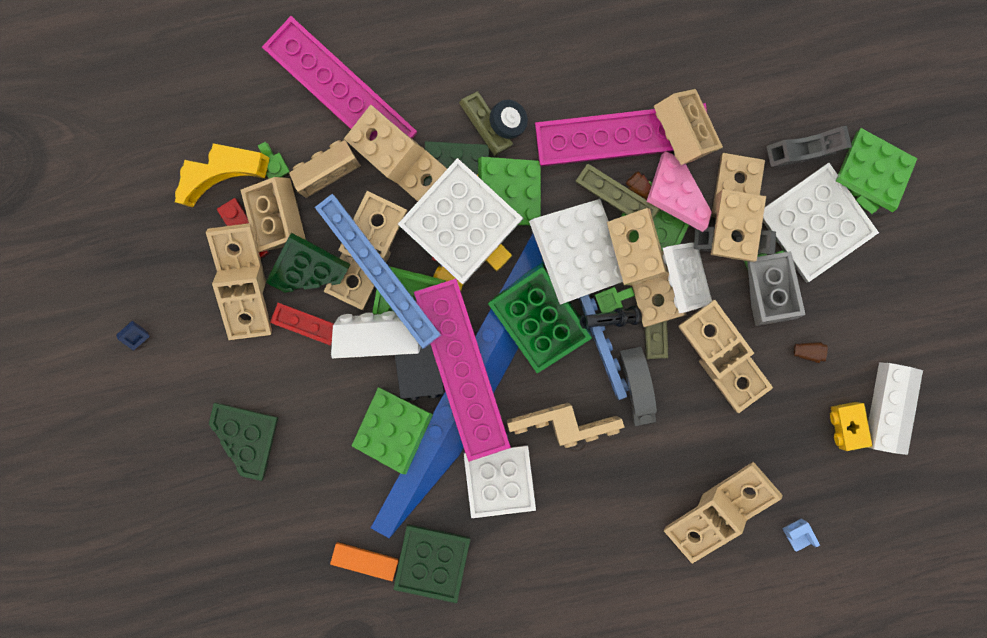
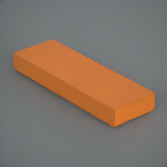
(364, 561)

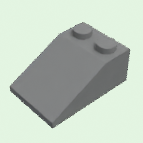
(774, 289)

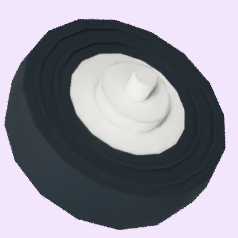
(508, 119)

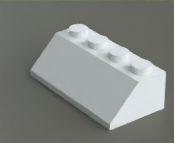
(371, 336)
(894, 407)

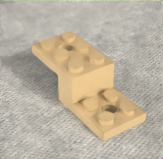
(394, 153)
(738, 207)
(380, 237)
(643, 266)
(239, 281)
(725, 356)
(565, 425)
(723, 512)

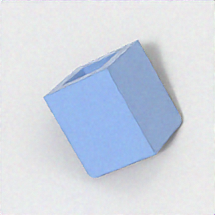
(800, 535)

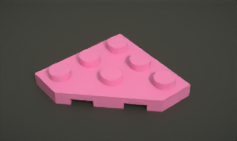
(678, 193)

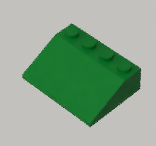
(537, 319)

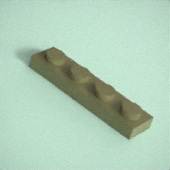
(613, 192)

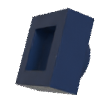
(132, 335)

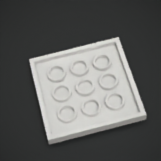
(460, 221)
(818, 222)
(577, 250)

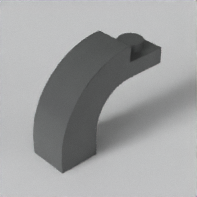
(809, 148)
(704, 240)
(639, 386)

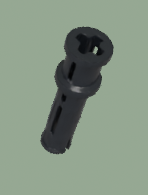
(618, 317)

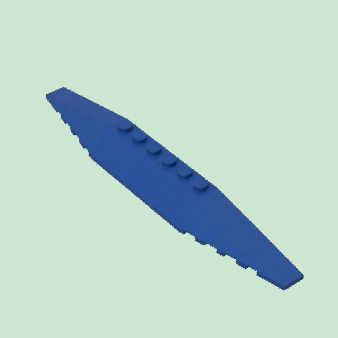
(442, 439)

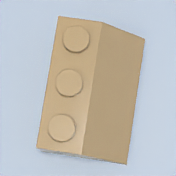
(687, 126)
(324, 168)
(272, 212)

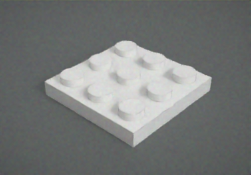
(686, 277)
(500, 483)

